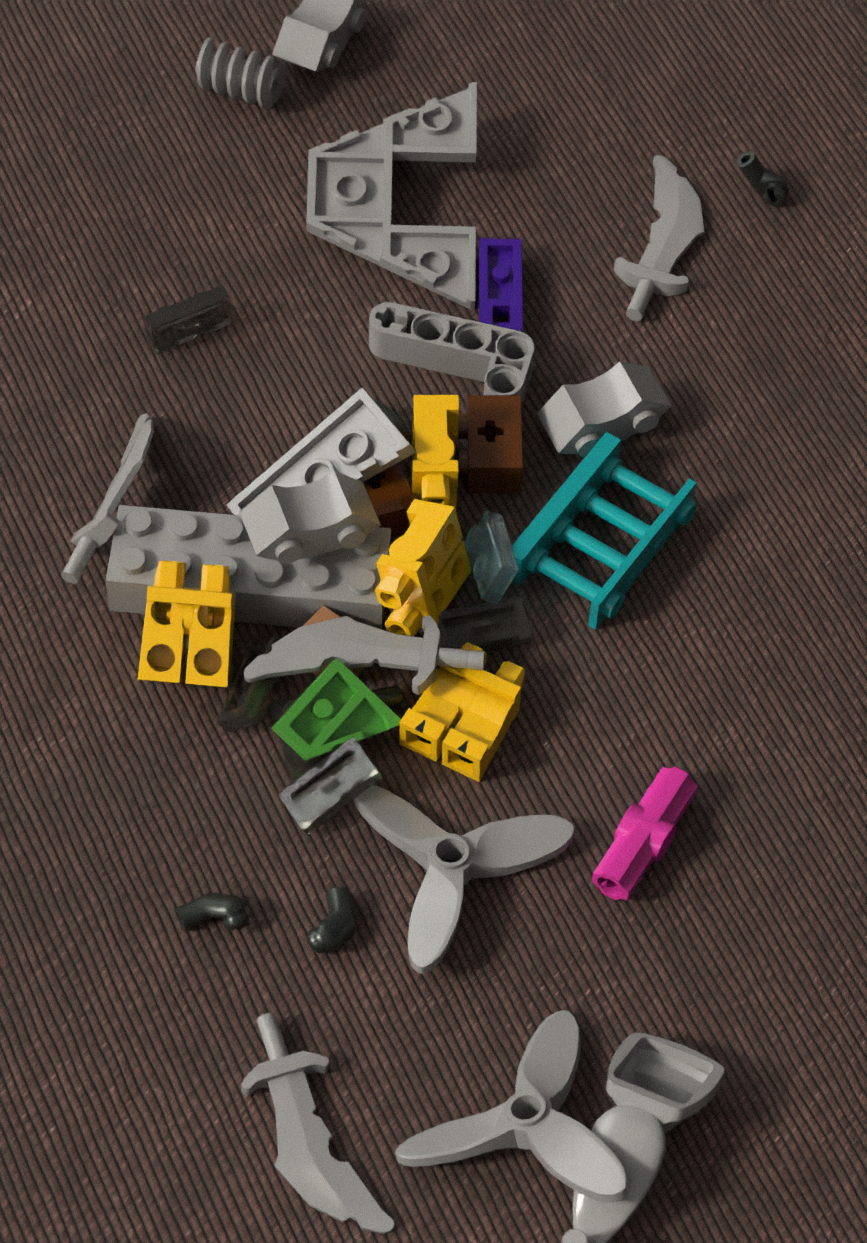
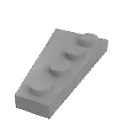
(351, 440)

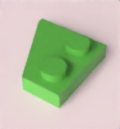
(333, 713)

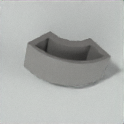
(319, 32)
(616, 402)
(309, 518)

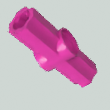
(644, 833)

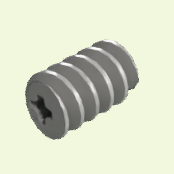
(239, 76)

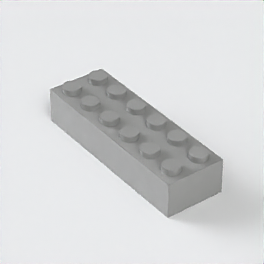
(264, 587)

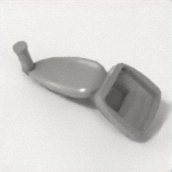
(654, 1090)

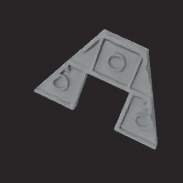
(353, 195)

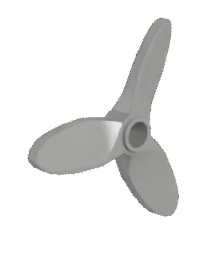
(482, 853)
(532, 1121)

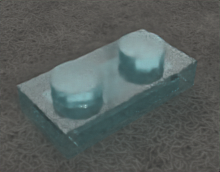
(491, 556)

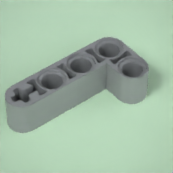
(453, 346)

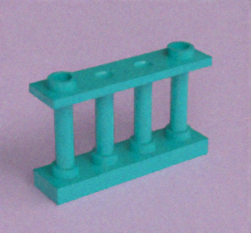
(579, 495)

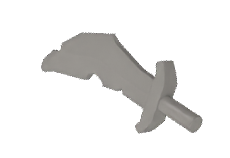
(669, 239)
(104, 523)
(361, 646)
(305, 1139)

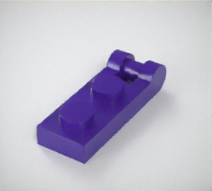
(500, 282)

